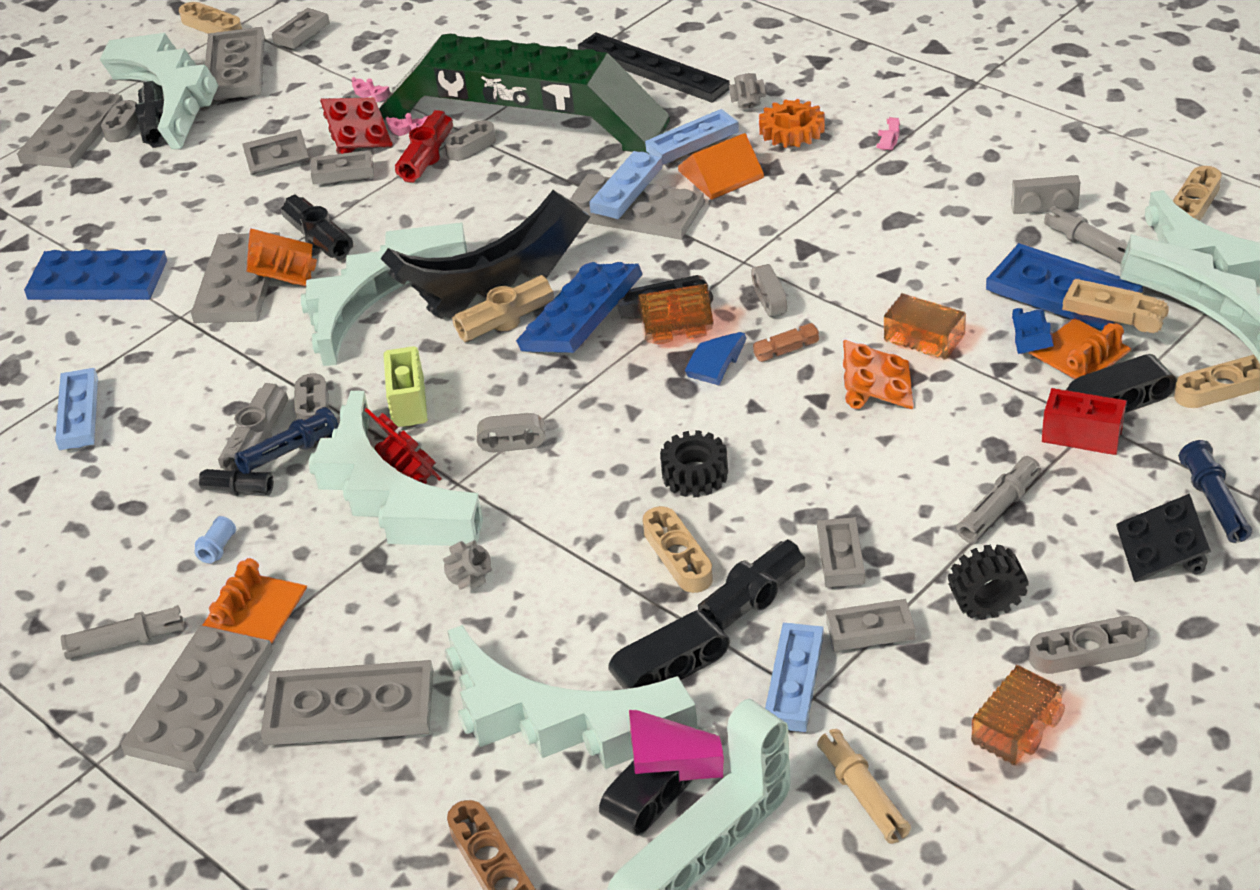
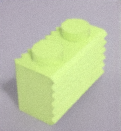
(405, 386)

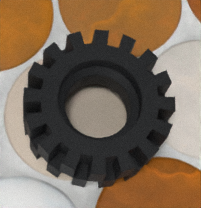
(696, 477)
(969, 582)

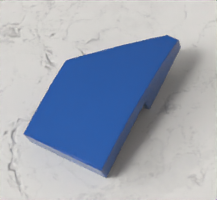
(1031, 330)
(713, 357)

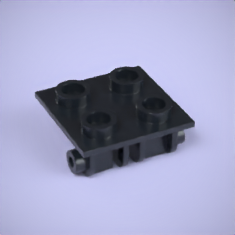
(1164, 539)

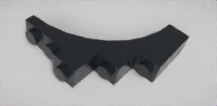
(528, 249)

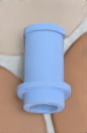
(210, 547)

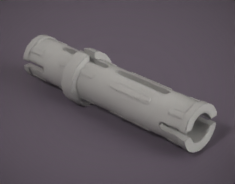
(1079, 230)
(1007, 489)
(122, 632)

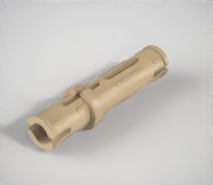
(853, 772)

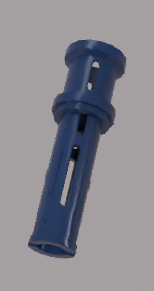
(299, 435)
(1210, 479)

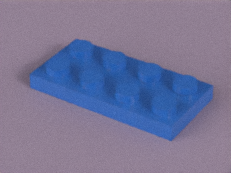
(96, 275)
(1045, 279)
(579, 307)

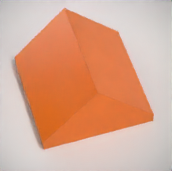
(723, 167)

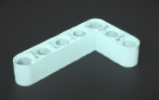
(725, 813)

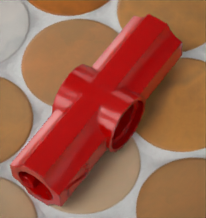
(424, 146)

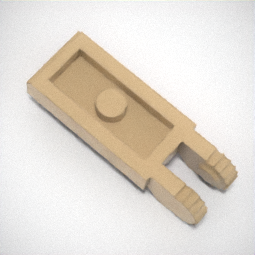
(1116, 305)

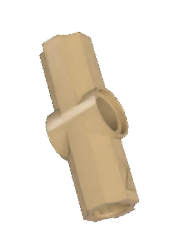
(503, 308)

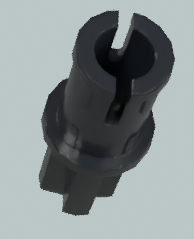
(236, 481)

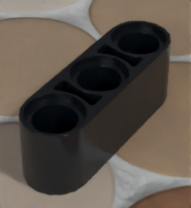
(1137, 381)
(670, 651)
(640, 799)

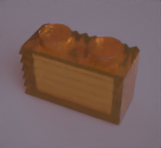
(675, 313)
(924, 326)
(1017, 715)

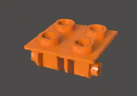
(279, 257)
(1084, 349)
(875, 375)
(254, 603)

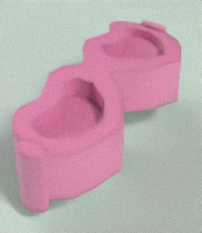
(367, 89)
(404, 126)
(889, 137)

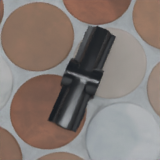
(149, 113)
(317, 227)
(753, 584)

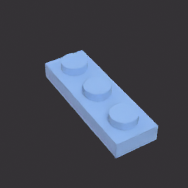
(692, 136)
(626, 184)
(76, 409)
(795, 674)

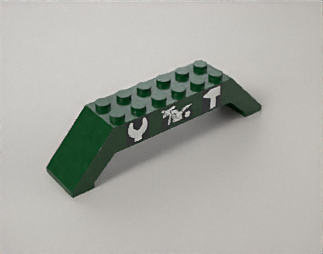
(532, 79)

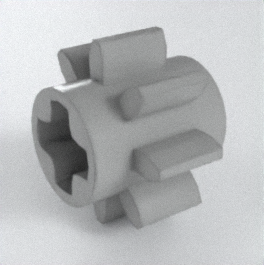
(747, 90)
(467, 564)

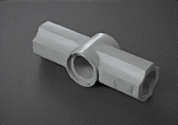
(254, 422)

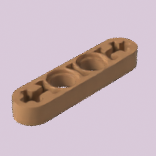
(486, 871)

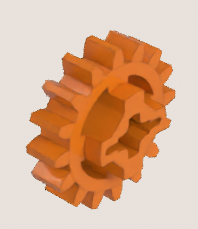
(791, 123)

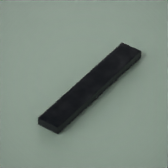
(659, 68)

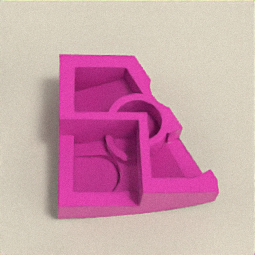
(671, 746)

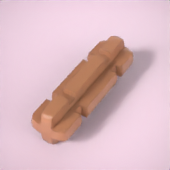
(786, 342)

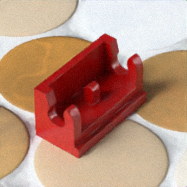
(1083, 421)

